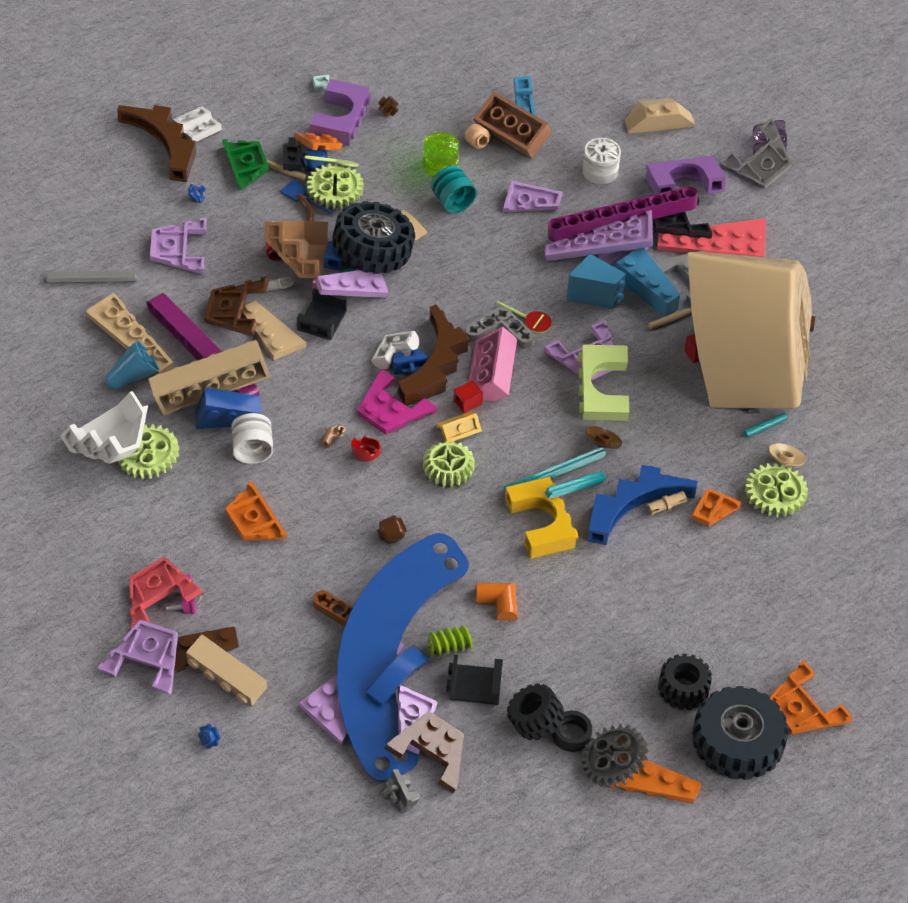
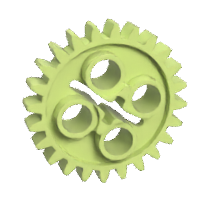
(321, 185)
(155, 453)
(773, 484)

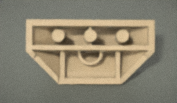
(657, 116)

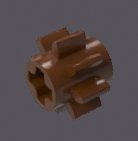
(388, 106)

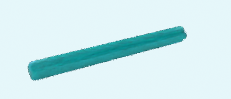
(564, 467)

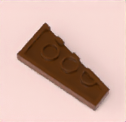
(224, 638)

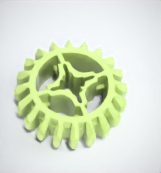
(438, 459)

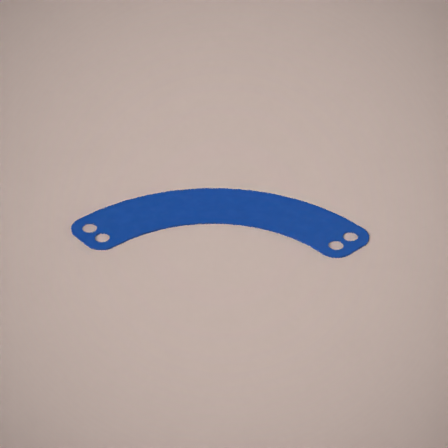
(373, 641)

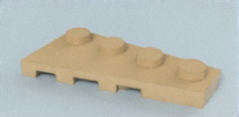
(271, 332)

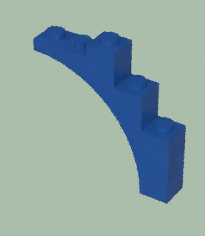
(630, 494)

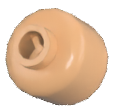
(477, 136)

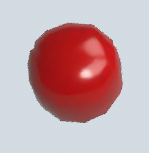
(365, 449)

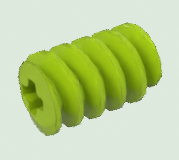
(449, 639)

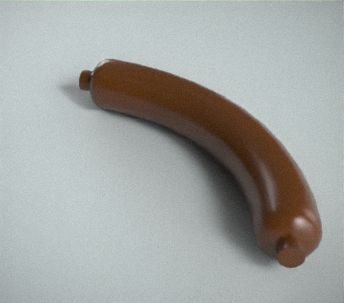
(310, 214)

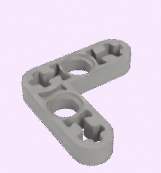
(498, 322)

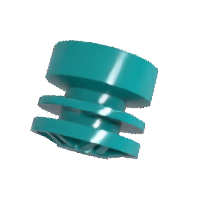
(453, 189)

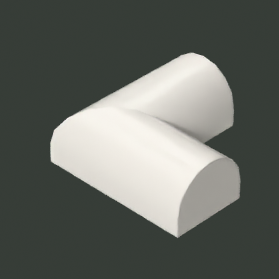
(392, 344)

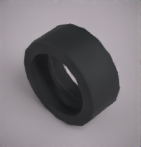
(578, 744)

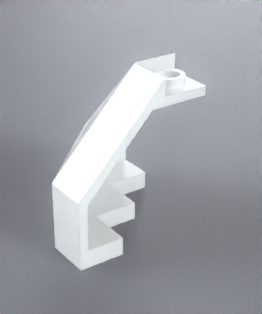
(112, 434)

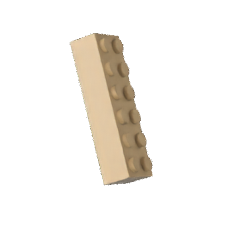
(220, 371)

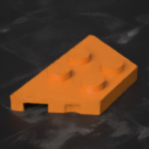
(314, 141)
(254, 517)

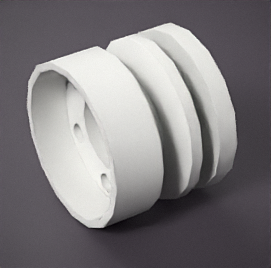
(601, 161)
(252, 438)

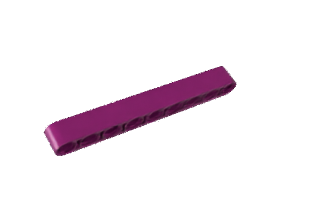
(660, 204)
(187, 332)

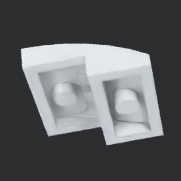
(198, 124)

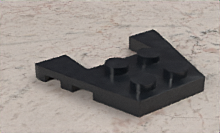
(679, 225)

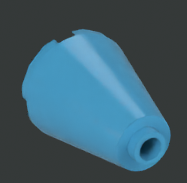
(131, 367)

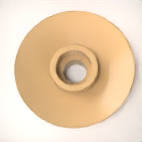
(787, 455)

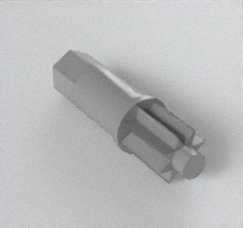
(280, 283)

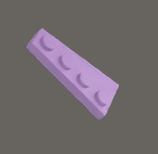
(353, 284)

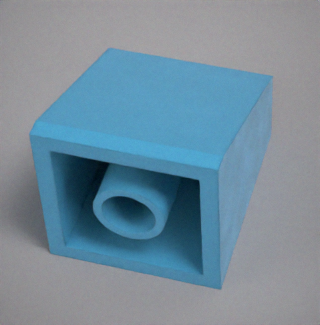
(596, 283)

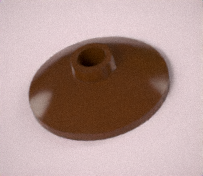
(603, 437)

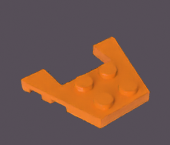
(799, 707)

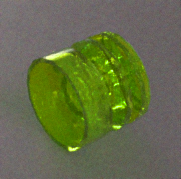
(440, 151)

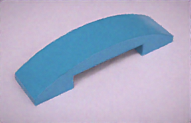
(523, 93)

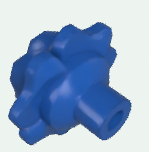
(196, 193)
(209, 736)

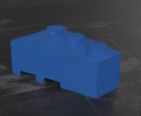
(222, 407)

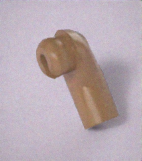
(331, 434)

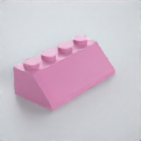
(493, 363)

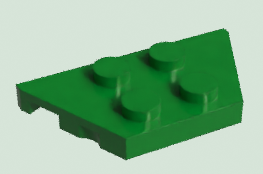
(246, 161)

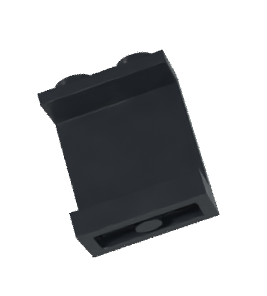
(323, 315)
(474, 683)

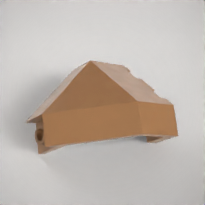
(299, 244)

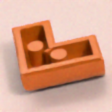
(500, 594)

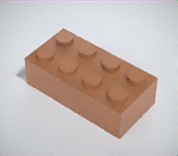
(513, 125)

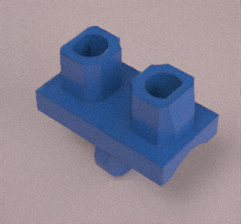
(408, 364)

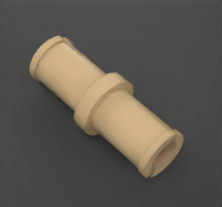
(666, 503)

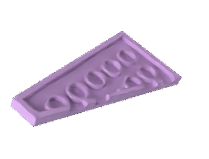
(325, 708)

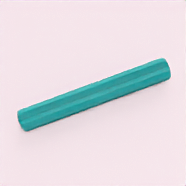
(575, 484)

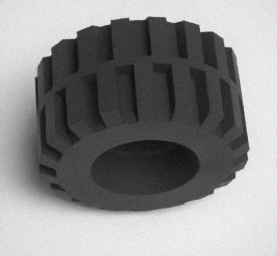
(684, 668)
(535, 711)

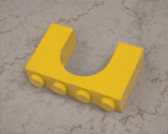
(546, 540)

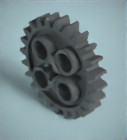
(614, 755)

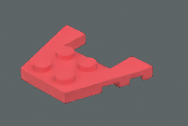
(154, 584)

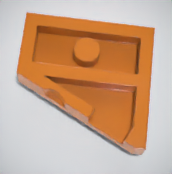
(714, 507)

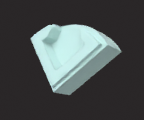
(320, 82)

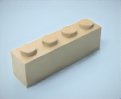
(226, 670)

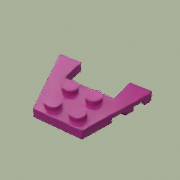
(386, 411)

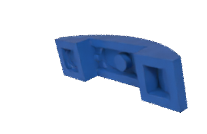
(396, 674)

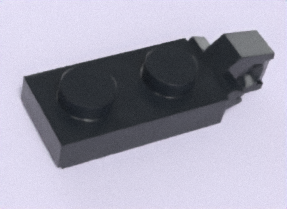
(291, 155)

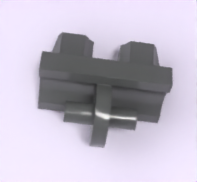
(397, 790)

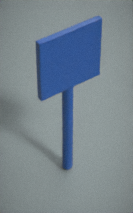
(295, 188)

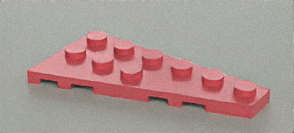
(727, 238)

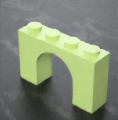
(595, 404)

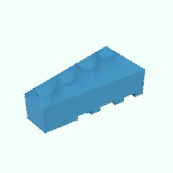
(649, 282)

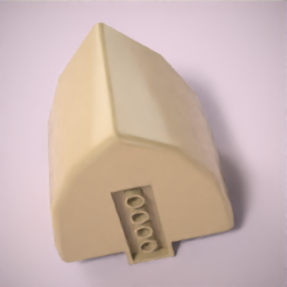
(750, 328)

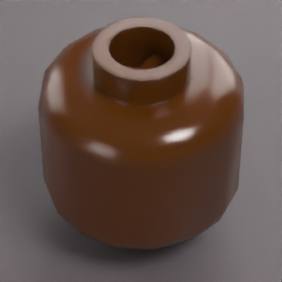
(391, 529)

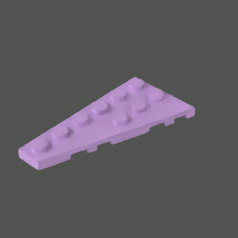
(605, 239)

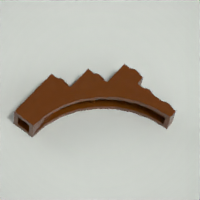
(170, 134)
(431, 377)

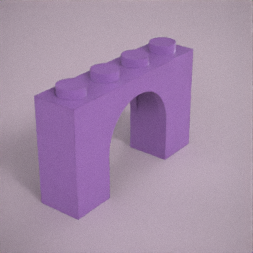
(347, 95)
(703, 169)

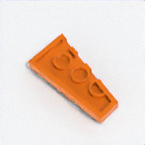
(662, 781)

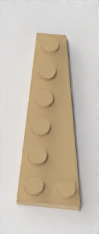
(122, 326)

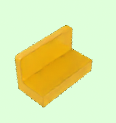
(459, 426)

